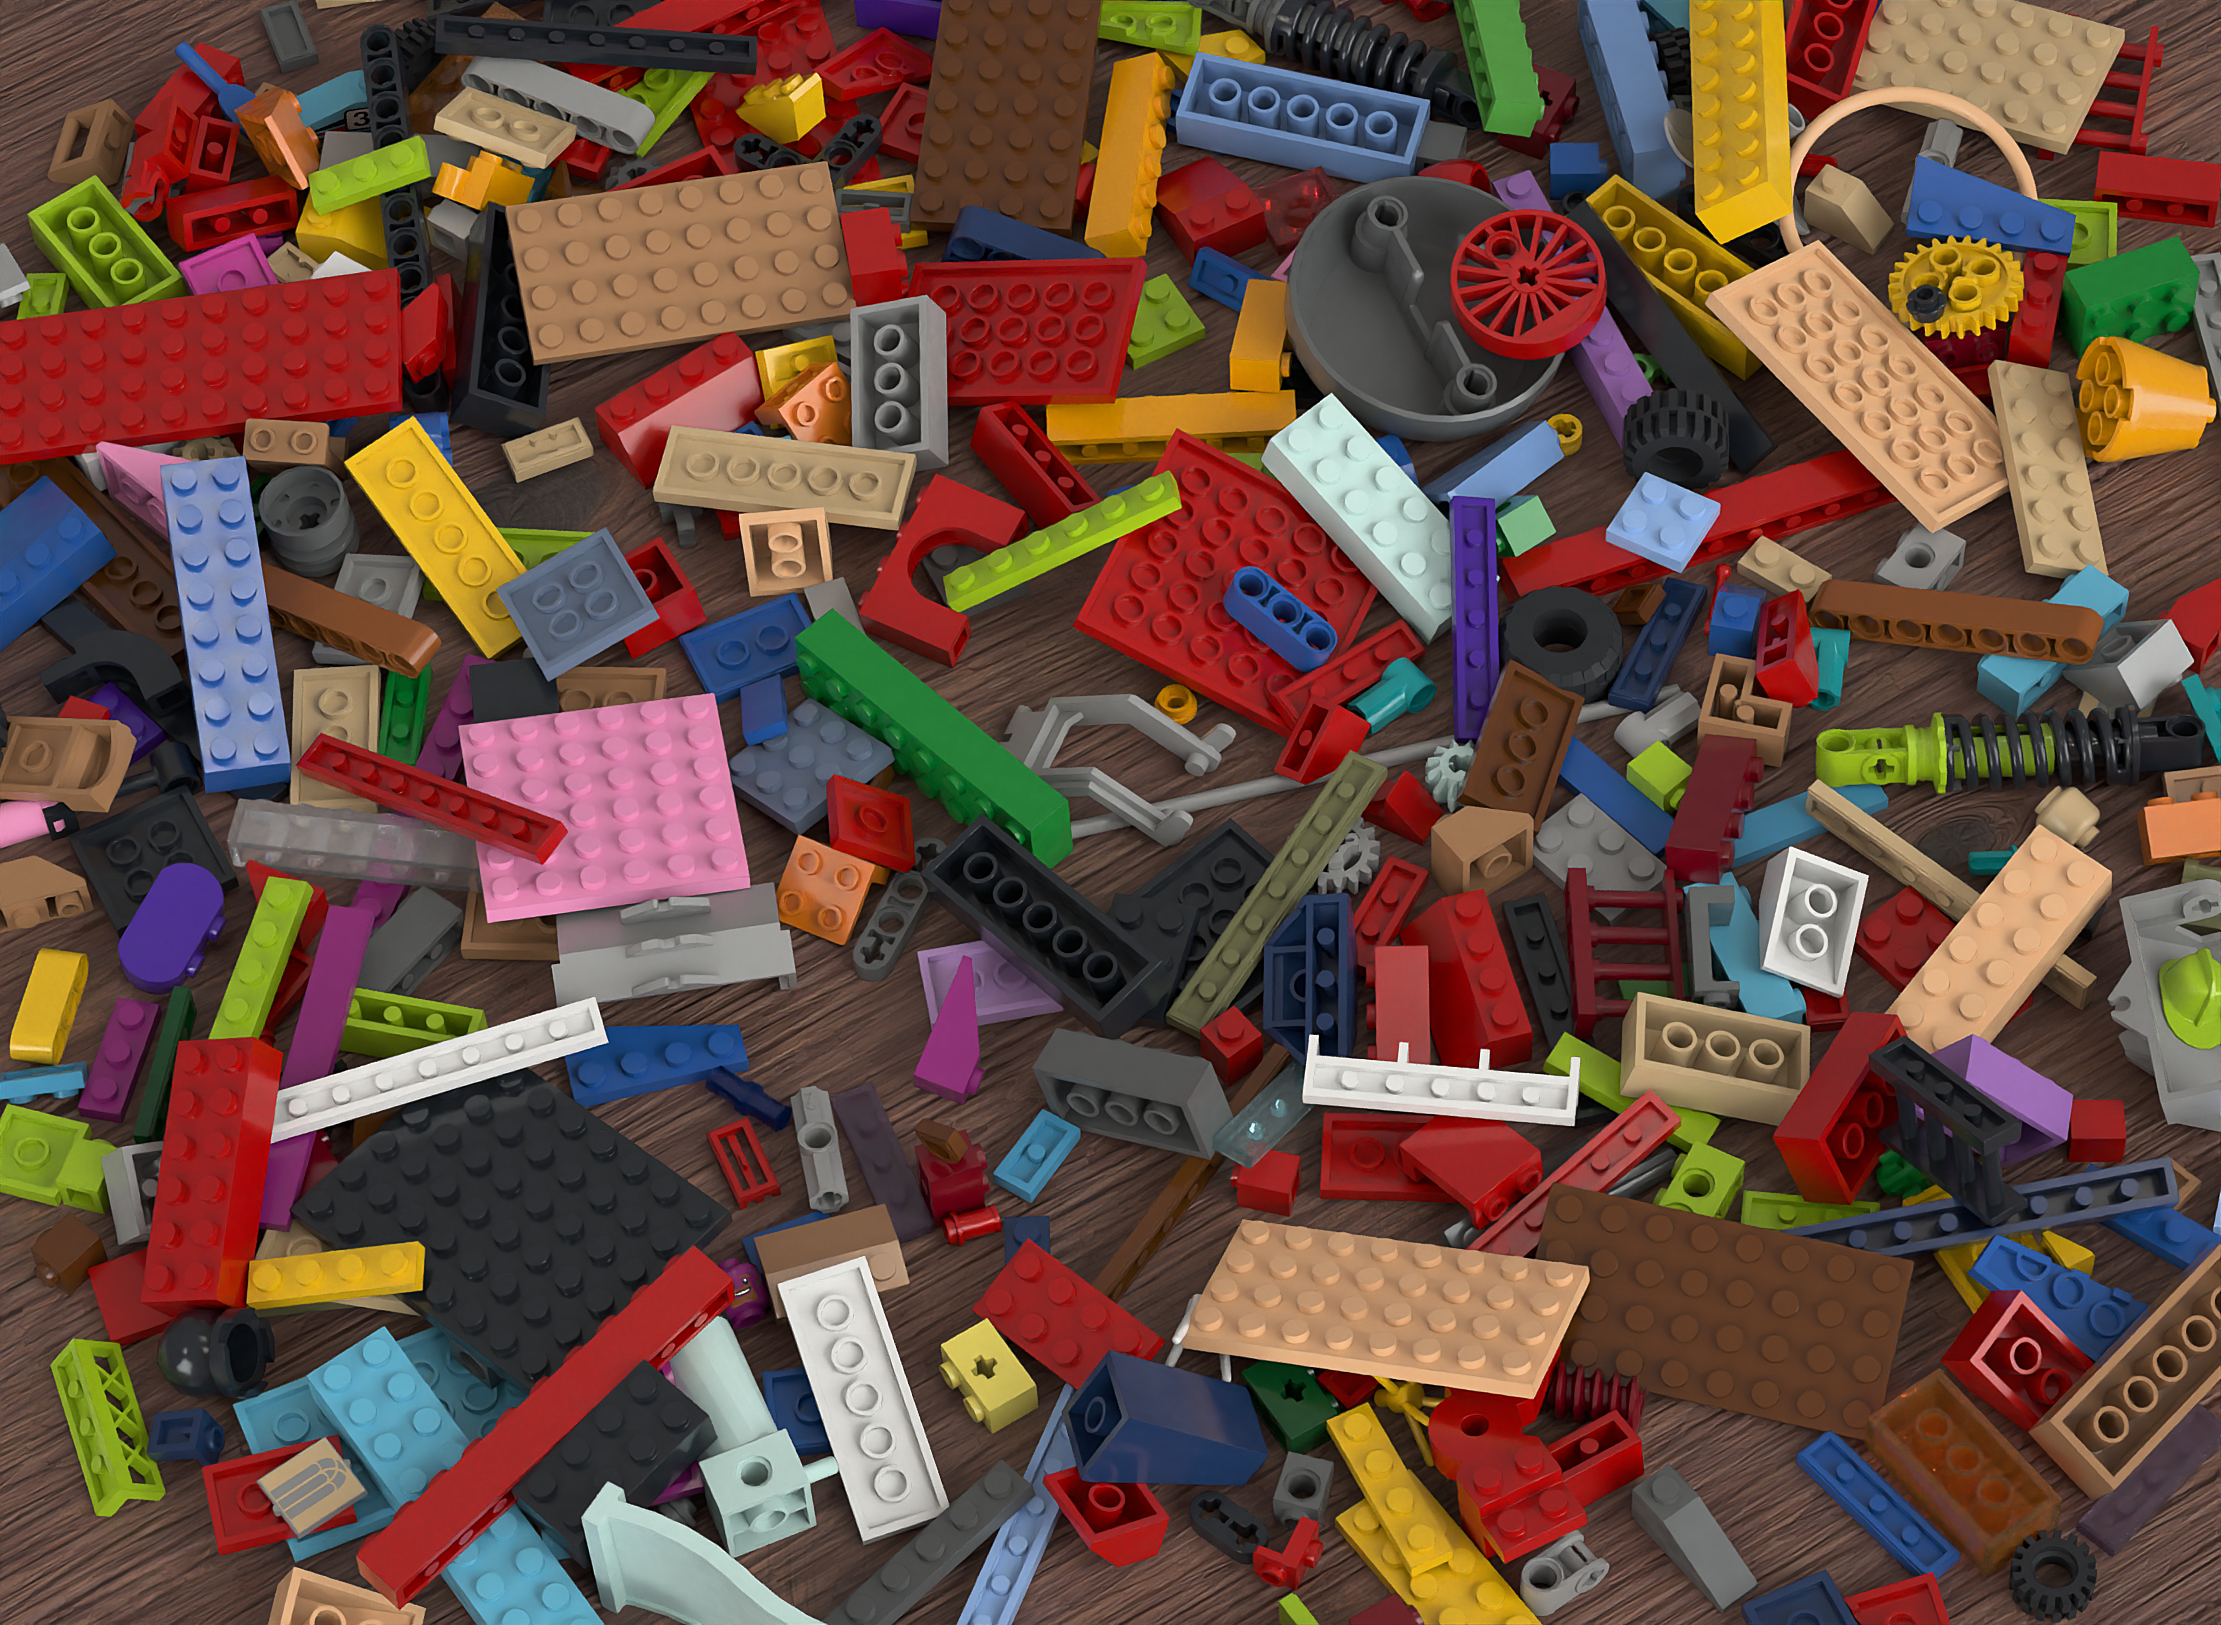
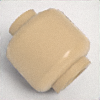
(2069, 816)

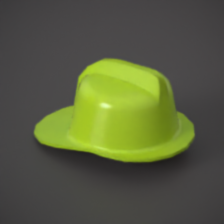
(2193, 998)

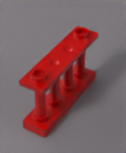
(2137, 143)

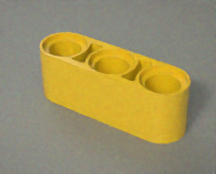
(49, 1006)

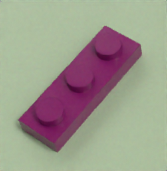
(120, 1060)

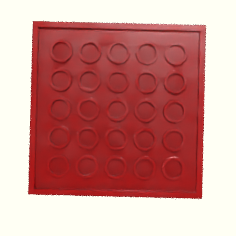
(1169, 579)

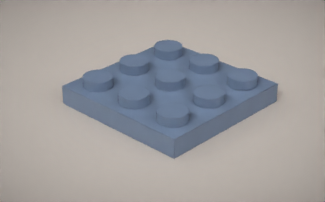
(577, 604)
(791, 771)

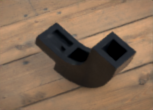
(123, 657)

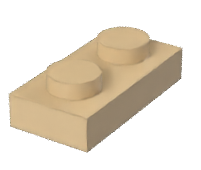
(1781, 570)

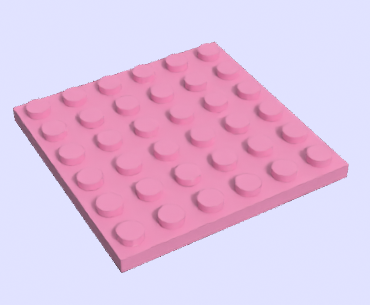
(634, 788)

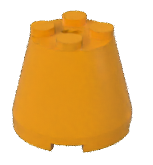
(2139, 401)

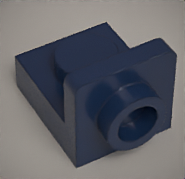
(185, 1436)

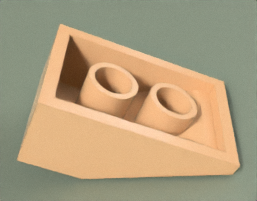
(786, 550)
(320, 1600)

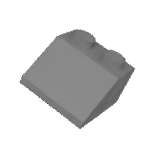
(2133, 664)

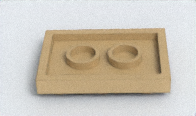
(505, 128)

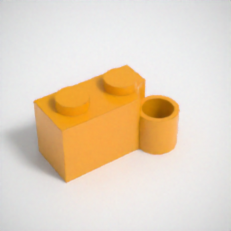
(483, 181)

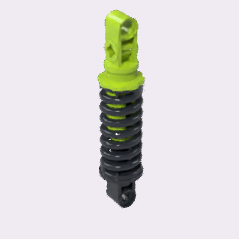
(2030, 747)

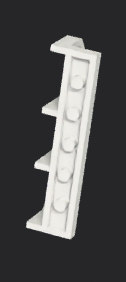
(1441, 1088)

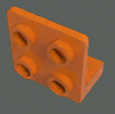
(813, 406)
(825, 889)

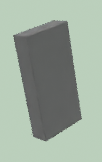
(289, 36)

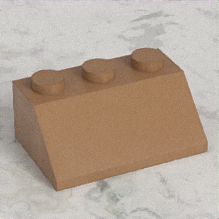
(829, 1243)

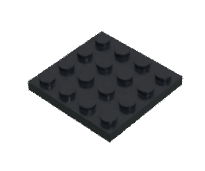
(1217, 880)

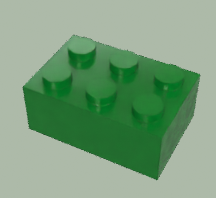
(2129, 295)

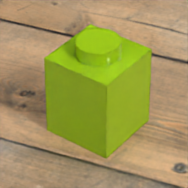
(1660, 776)
(82, 1176)

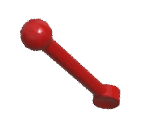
(1722, 572)

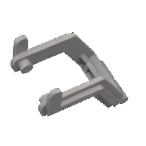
(1039, 735)

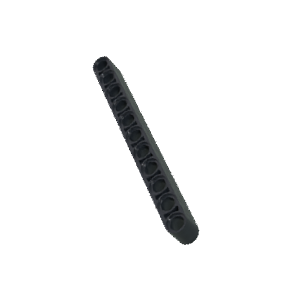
(404, 201)

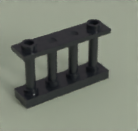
(1964, 1111)

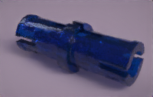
(748, 1098)

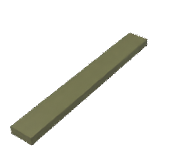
(1277, 893)

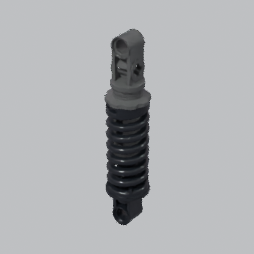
(1356, 52)

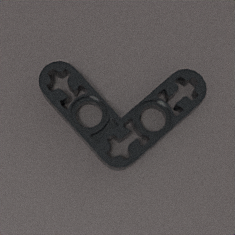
(841, 144)

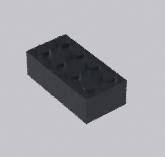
(633, 1438)

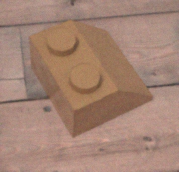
(1480, 849)

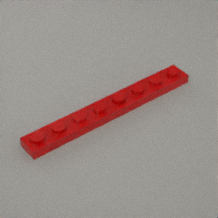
(432, 798)

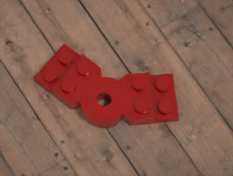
(1500, 1473)

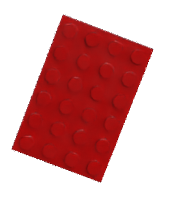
(1034, 327)

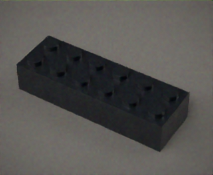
(494, 368)
(1046, 929)

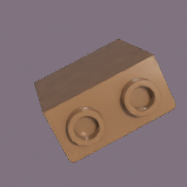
(283, 445)

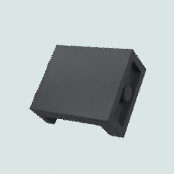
(1706, 908)

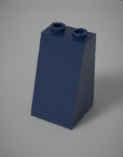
(1162, 1426)

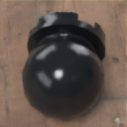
(216, 1352)

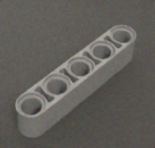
(596, 111)

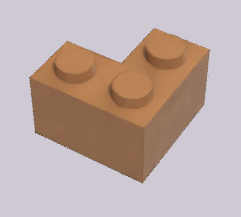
(1735, 711)

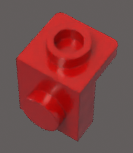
(1300, 1553)

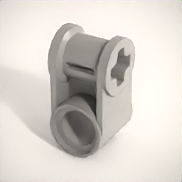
(1566, 1568)

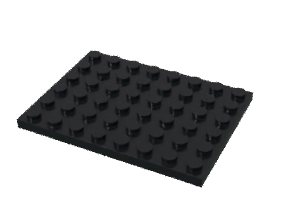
(524, 1214)

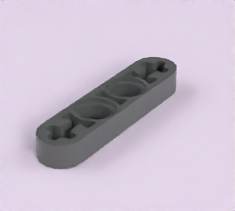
(895, 907)

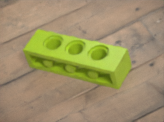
(1703, 1172)

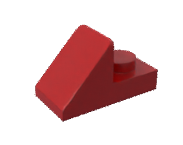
(1404, 809)

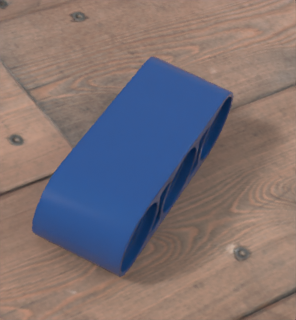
(1271, 601)

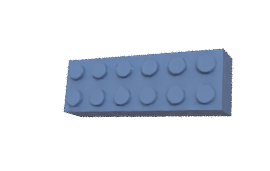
(1631, 93)
(1300, 120)

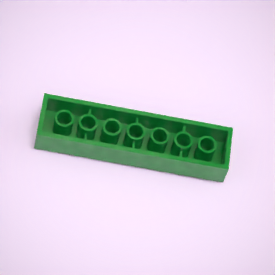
(931, 738)

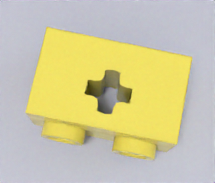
(988, 1376)

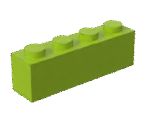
(398, 1024)

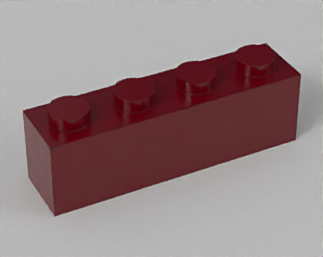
(1713, 808)

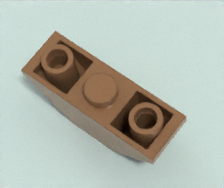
(39, 892)

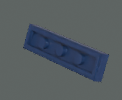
(1658, 647)

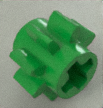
(1899, 1176)

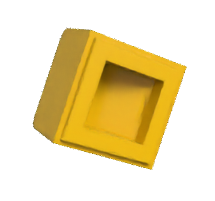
(2067, 1253)

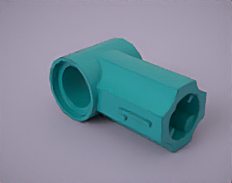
(1831, 653)
(1399, 690)

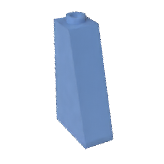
(1499, 468)

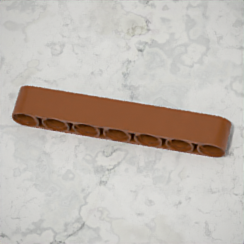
(1958, 621)
(348, 623)

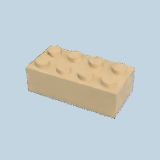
(1713, 1058)

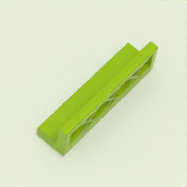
(95, 1421)

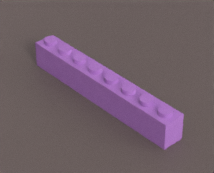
(1602, 355)

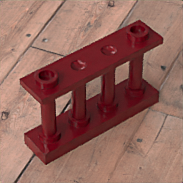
(1585, 935)

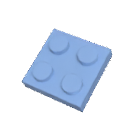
(1663, 522)

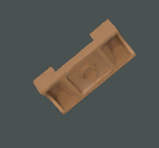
(65, 761)

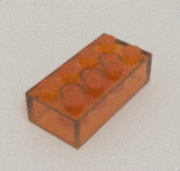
(1962, 1471)

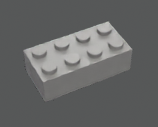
(900, 379)

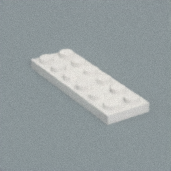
(864, 1399)

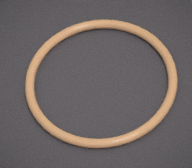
(1905, 94)

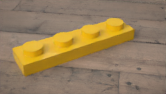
(336, 1275)
(1389, 1489)

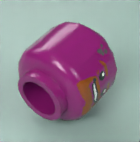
(749, 1291)

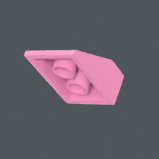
(135, 482)

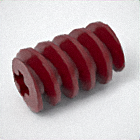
(1594, 1396)

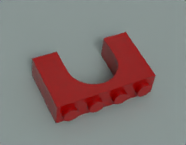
(943, 517)

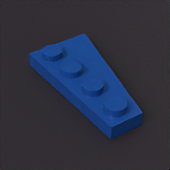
(1961, 205)
(652, 1060)
(2077, 1305)

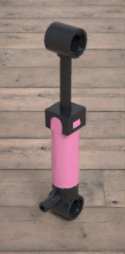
(25, 819)

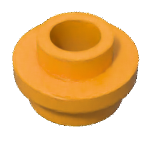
(1177, 696)

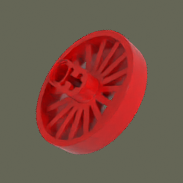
(1544, 279)

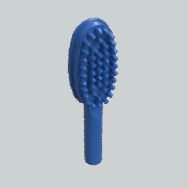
(229, 96)

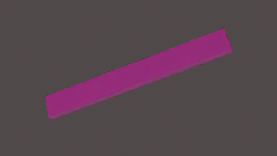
(315, 1049)

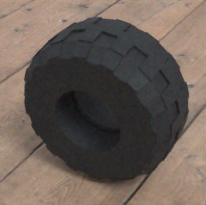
(1570, 619)

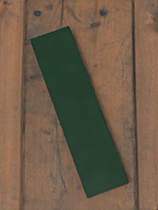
(155, 1103)

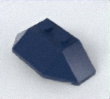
(1313, 978)

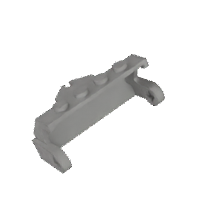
(672, 946)
(2184, 1075)

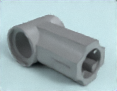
(1663, 723)

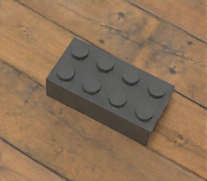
(1133, 1092)

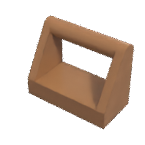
(105, 147)

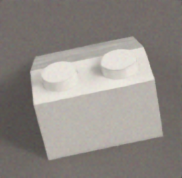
(1809, 919)

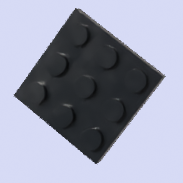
(133, 847)

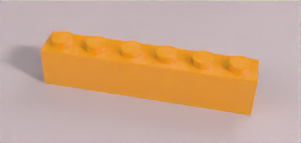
(1130, 157)
(1143, 426)

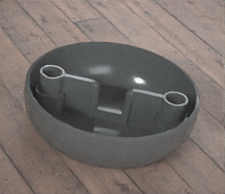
(1378, 318)

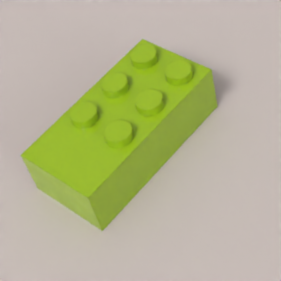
(103, 249)

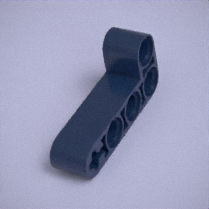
(995, 237)

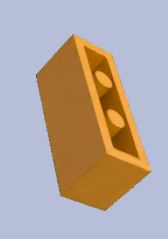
(1261, 339)

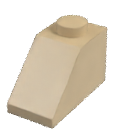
(1846, 210)

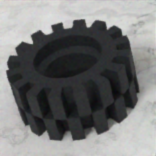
(418, 49)
(1675, 59)
(2058, 1552)

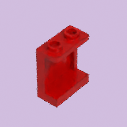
(1475, 1162)

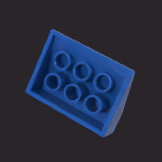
(44, 555)

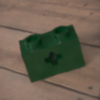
(1290, 1404)

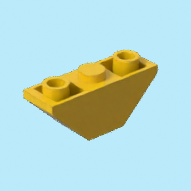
(785, 108)

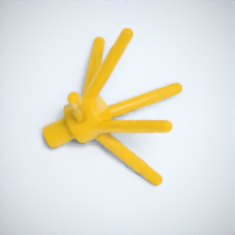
(1408, 1398)

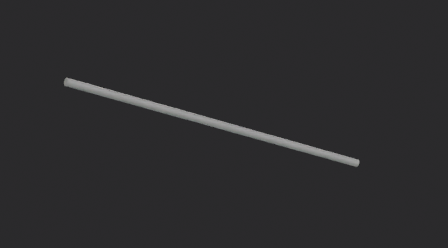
(1280, 783)

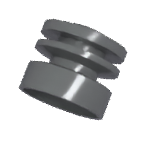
(309, 521)

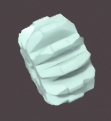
(1447, 771)

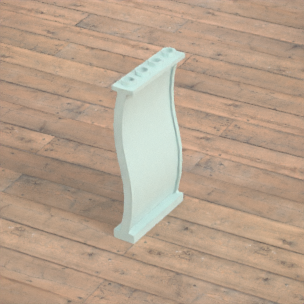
(673, 1569)

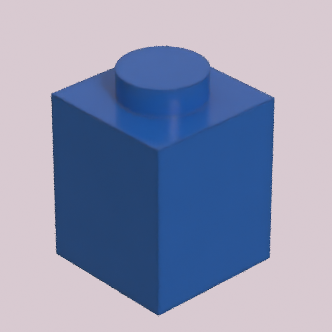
(1575, 168)

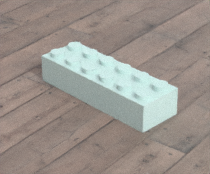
(1369, 511)

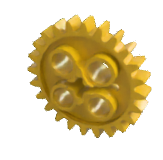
(1976, 280)

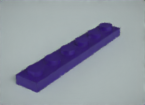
(1473, 612)

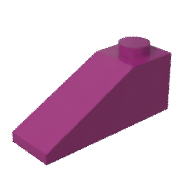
(952, 1051)

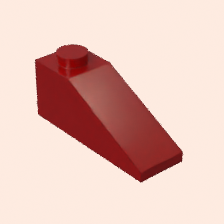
(2198, 622)
(1786, 651)

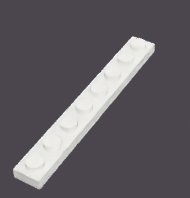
(437, 1068)

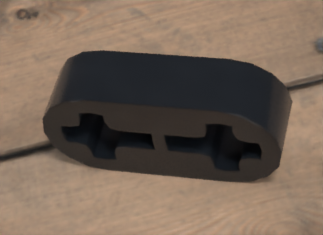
(1233, 1520)

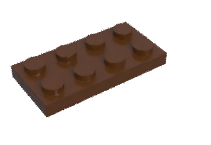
(1521, 744)

